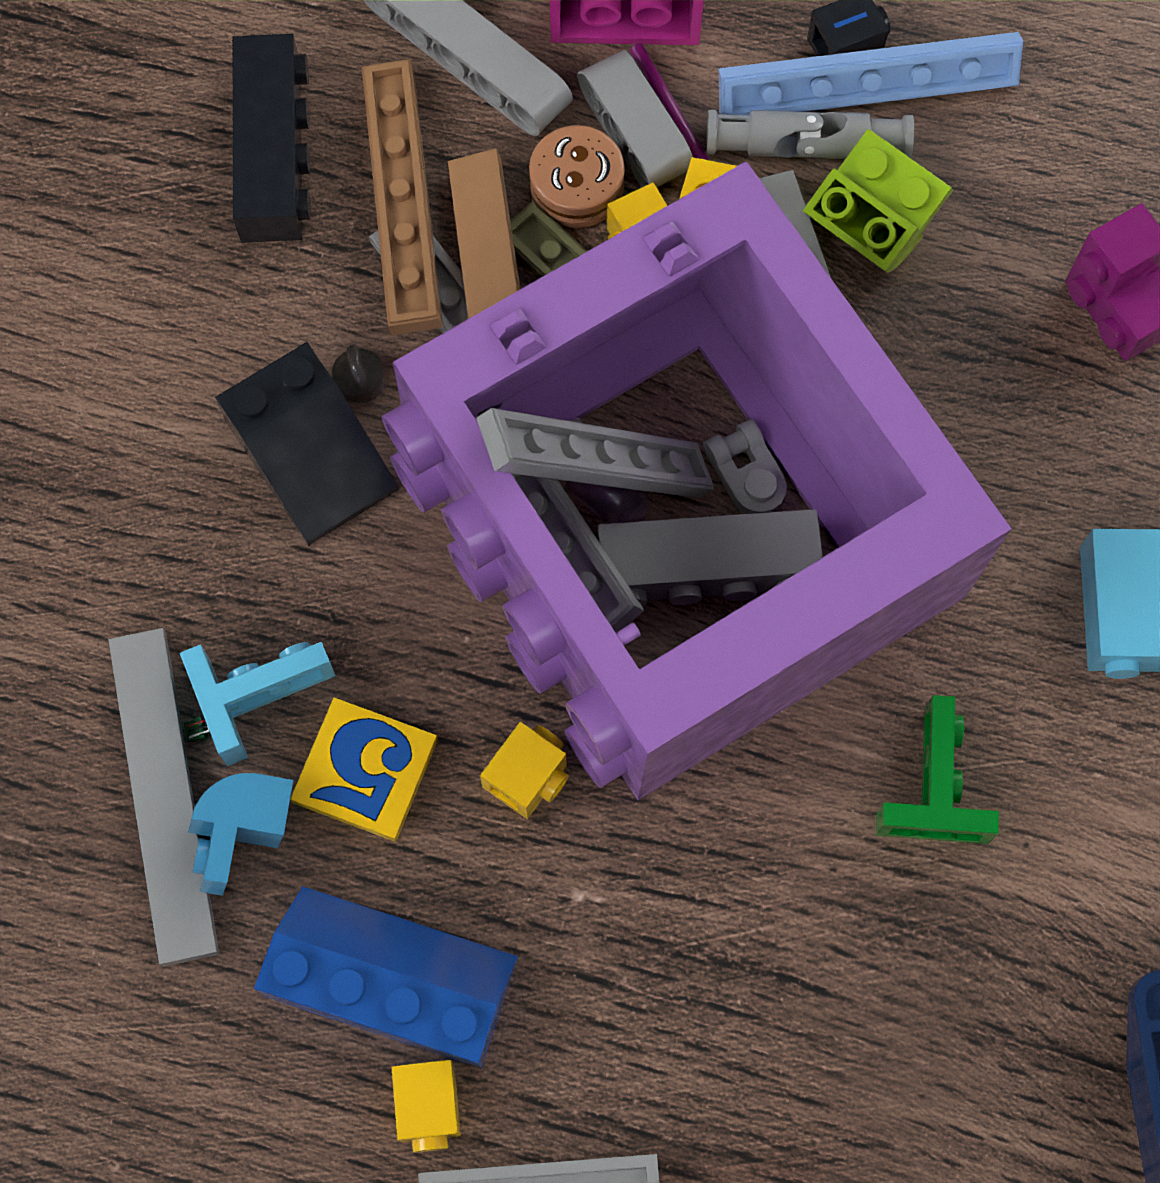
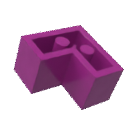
(1120, 281)

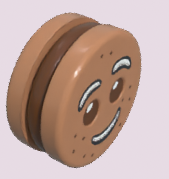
(576, 175)

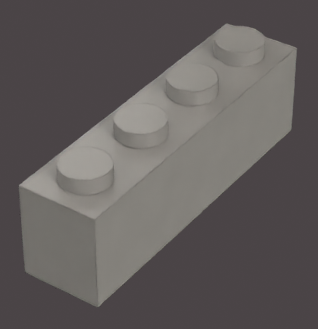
(712, 554)

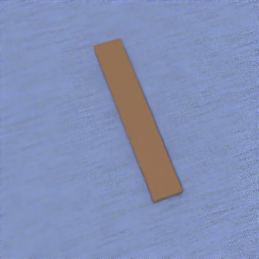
(401, 198)

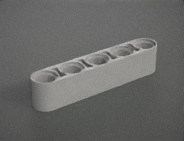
(480, 58)

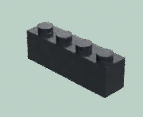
(268, 138)

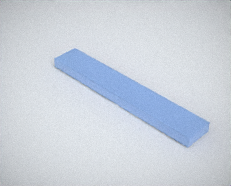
(873, 75)

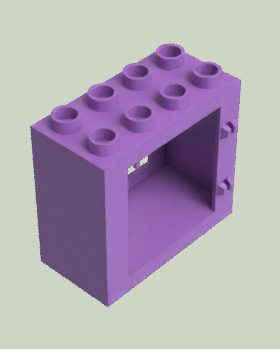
(835, 413)

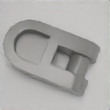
(755, 487)

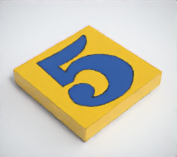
(364, 769)

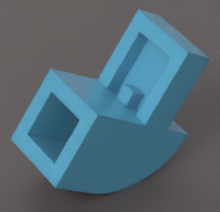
(238, 809)

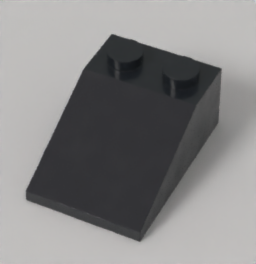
(306, 443)

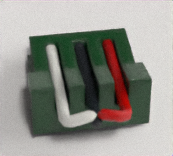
(196, 729)

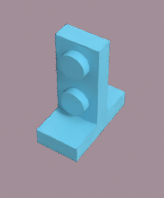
(250, 688)

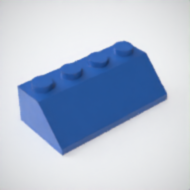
(387, 976)

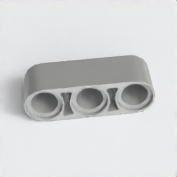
(635, 119)

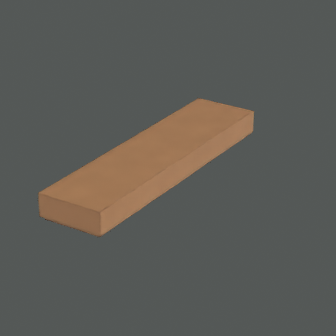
(483, 230)

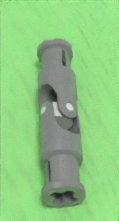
(767, 131)

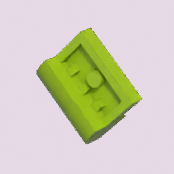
(878, 201)

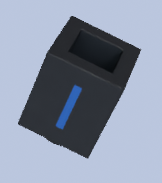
(848, 27)

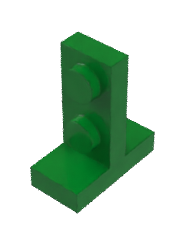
(940, 788)

